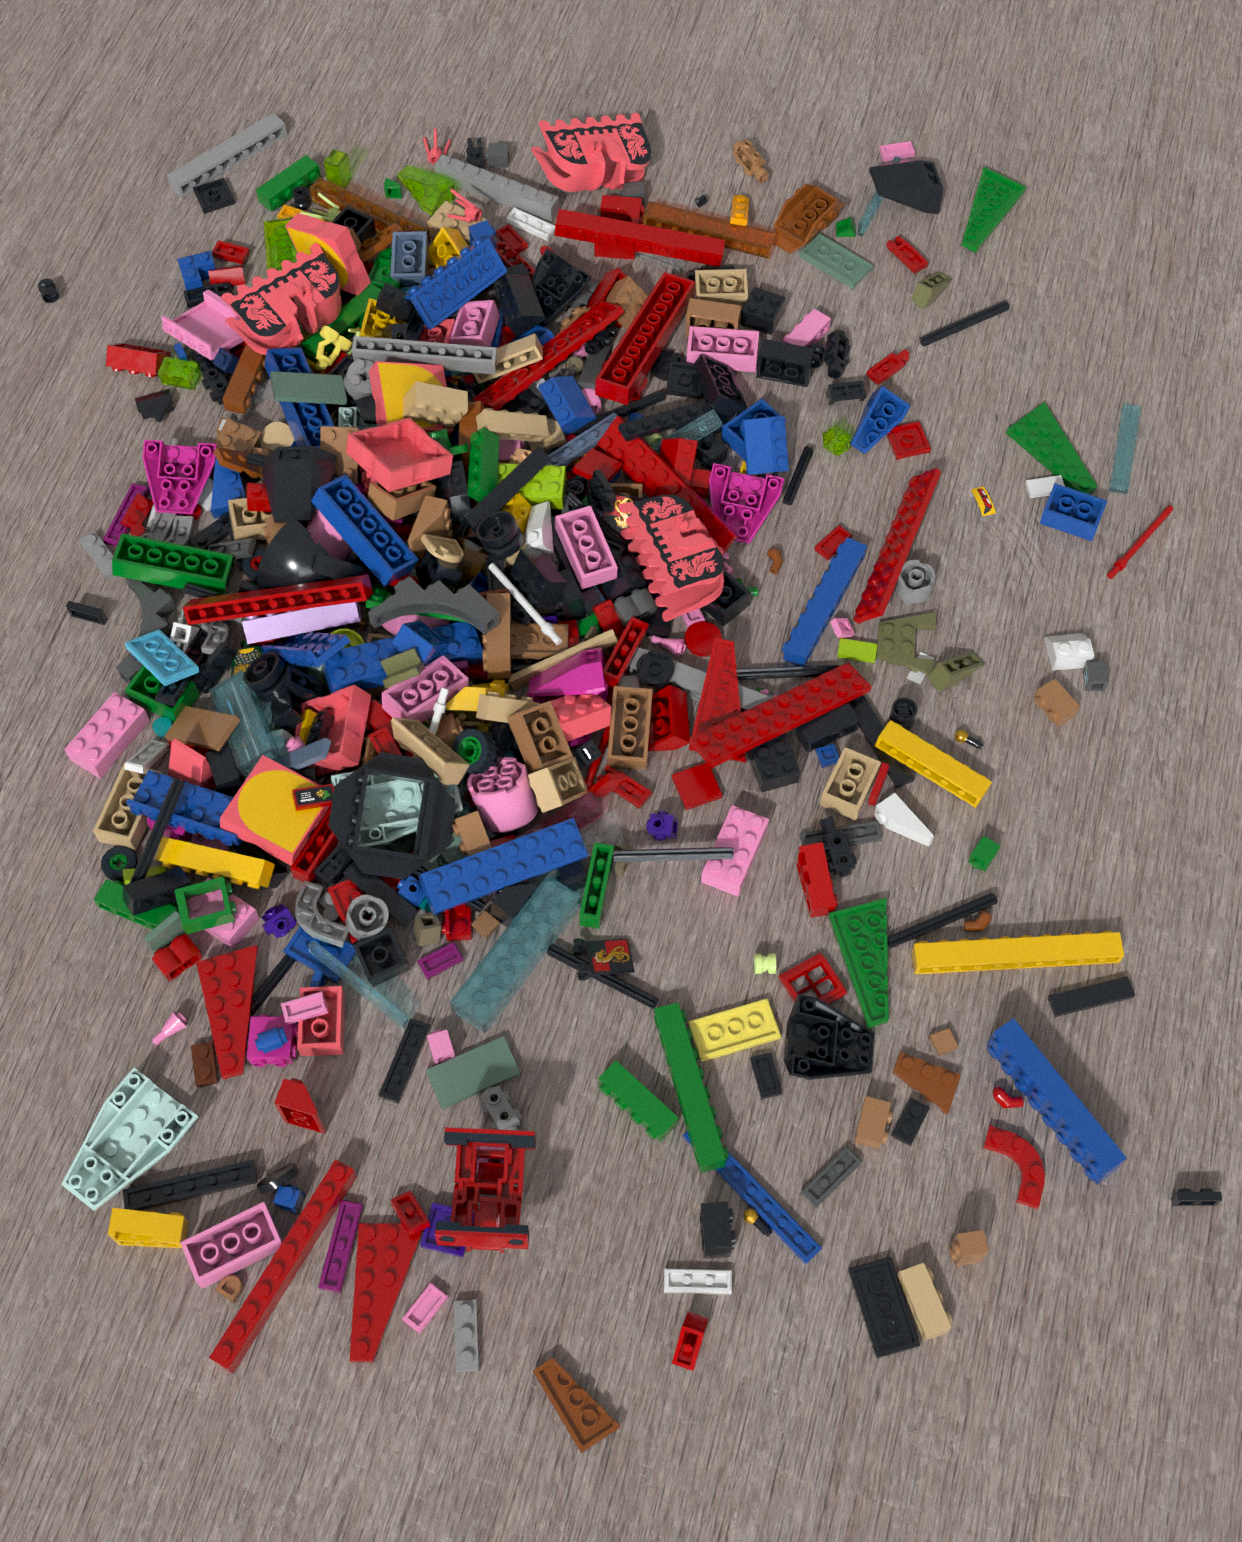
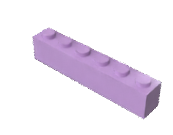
(299, 621)

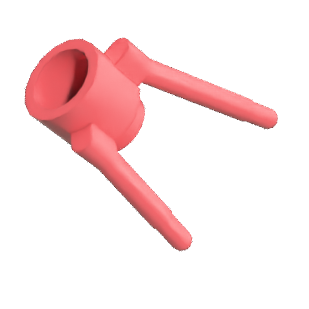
(435, 153)
(472, 212)

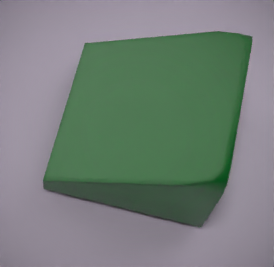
(392, 189)
(846, 228)
(586, 623)

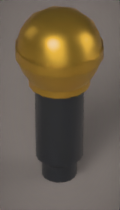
(962, 737)
(751, 1216)

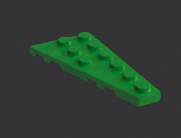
(863, 946)

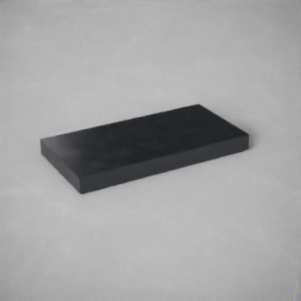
(883, 1307)

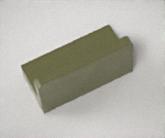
(402, 667)

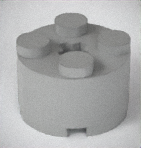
(358, 380)
(915, 582)
(371, 907)

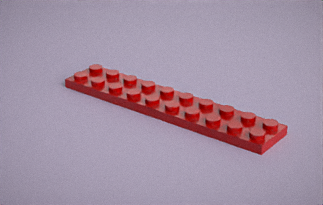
(554, 351)
(658, 478)
(896, 546)
(779, 714)

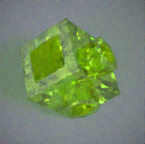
(836, 440)

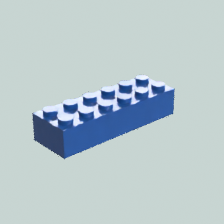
(364, 530)

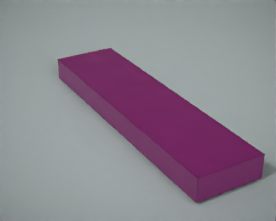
(115, 529)
(341, 1246)

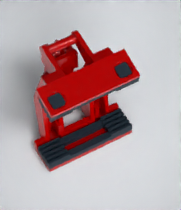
(499, 1218)

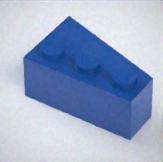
(226, 486)

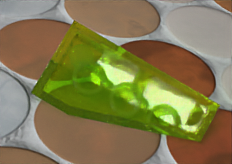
(427, 188)

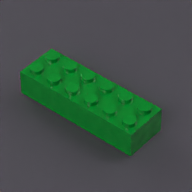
(171, 564)

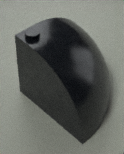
(290, 558)

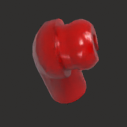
(1005, 1100)

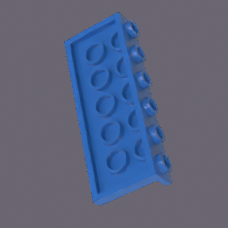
(456, 282)
(308, 648)
(195, 810)

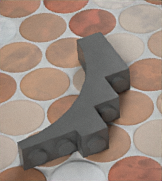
(437, 598)
(155, 609)

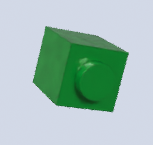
(984, 854)

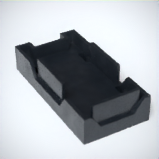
(719, 386)

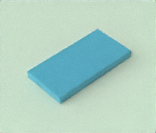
(162, 657)

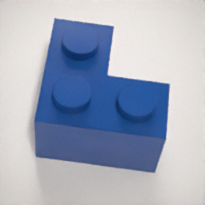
(195, 269)

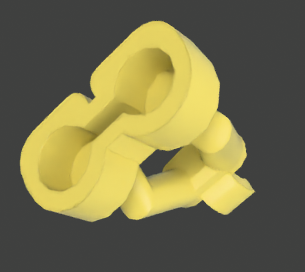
(340, 343)

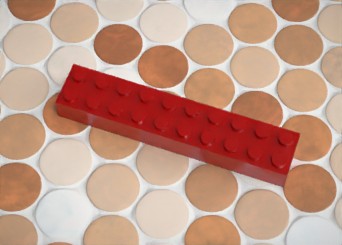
(645, 339)

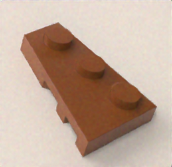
(930, 1080)

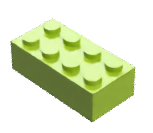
(545, 486)

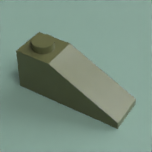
(930, 289)
(954, 670)

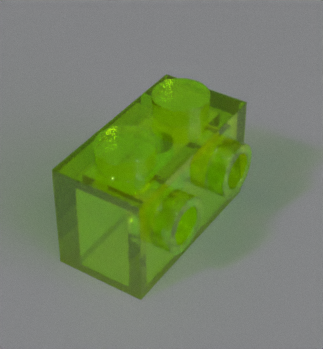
(338, 168)
(179, 373)

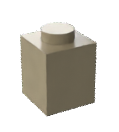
(427, 929)

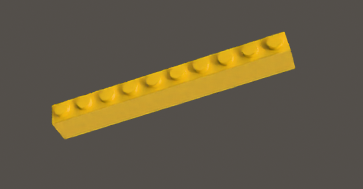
(1017, 952)

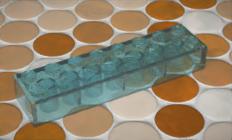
(515, 954)

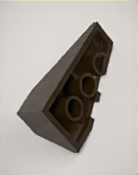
(471, 562)

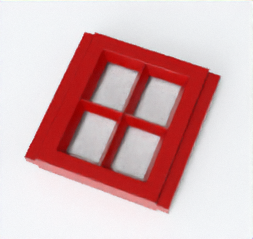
(813, 979)

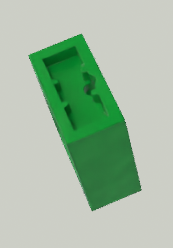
(207, 921)

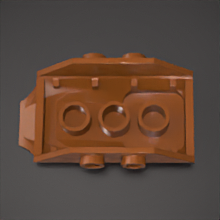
(805, 216)

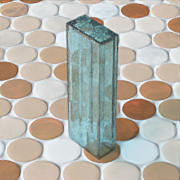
(252, 734)

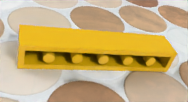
(933, 763)
(215, 862)

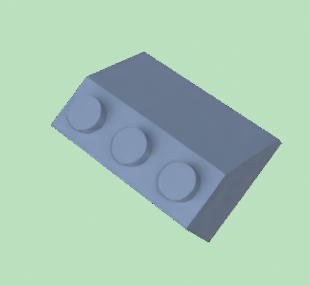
(409, 257)

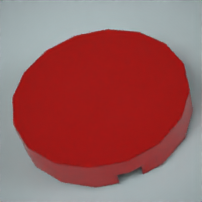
(700, 638)

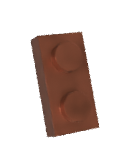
(204, 1064)

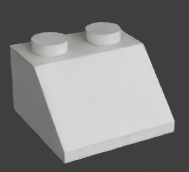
(1069, 651)

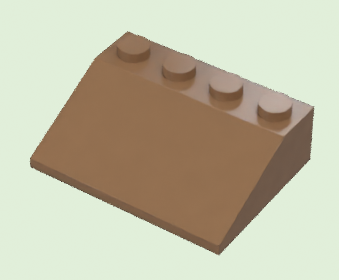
(431, 520)

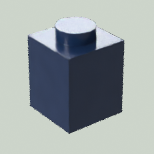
(226, 360)

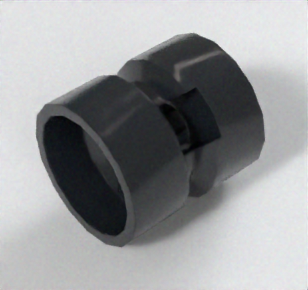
(903, 712)

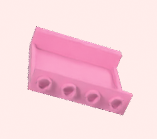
(205, 326)

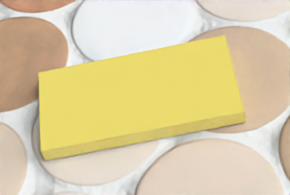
(734, 1030)

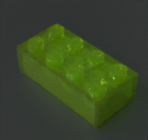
(278, 243)

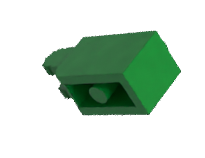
(441, 437)

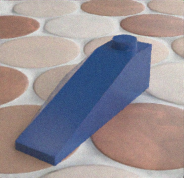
(878, 419)

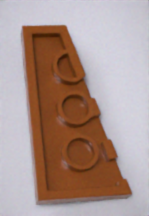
(237, 461)
(578, 1411)

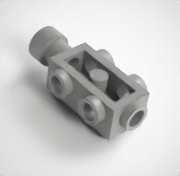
(499, 1108)

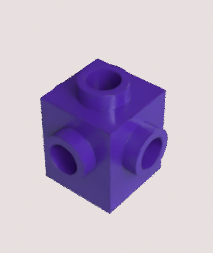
(662, 826)
(278, 921)

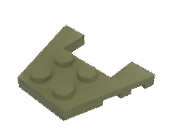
(897, 641)

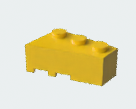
(147, 1228)

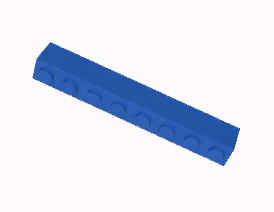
(824, 603)

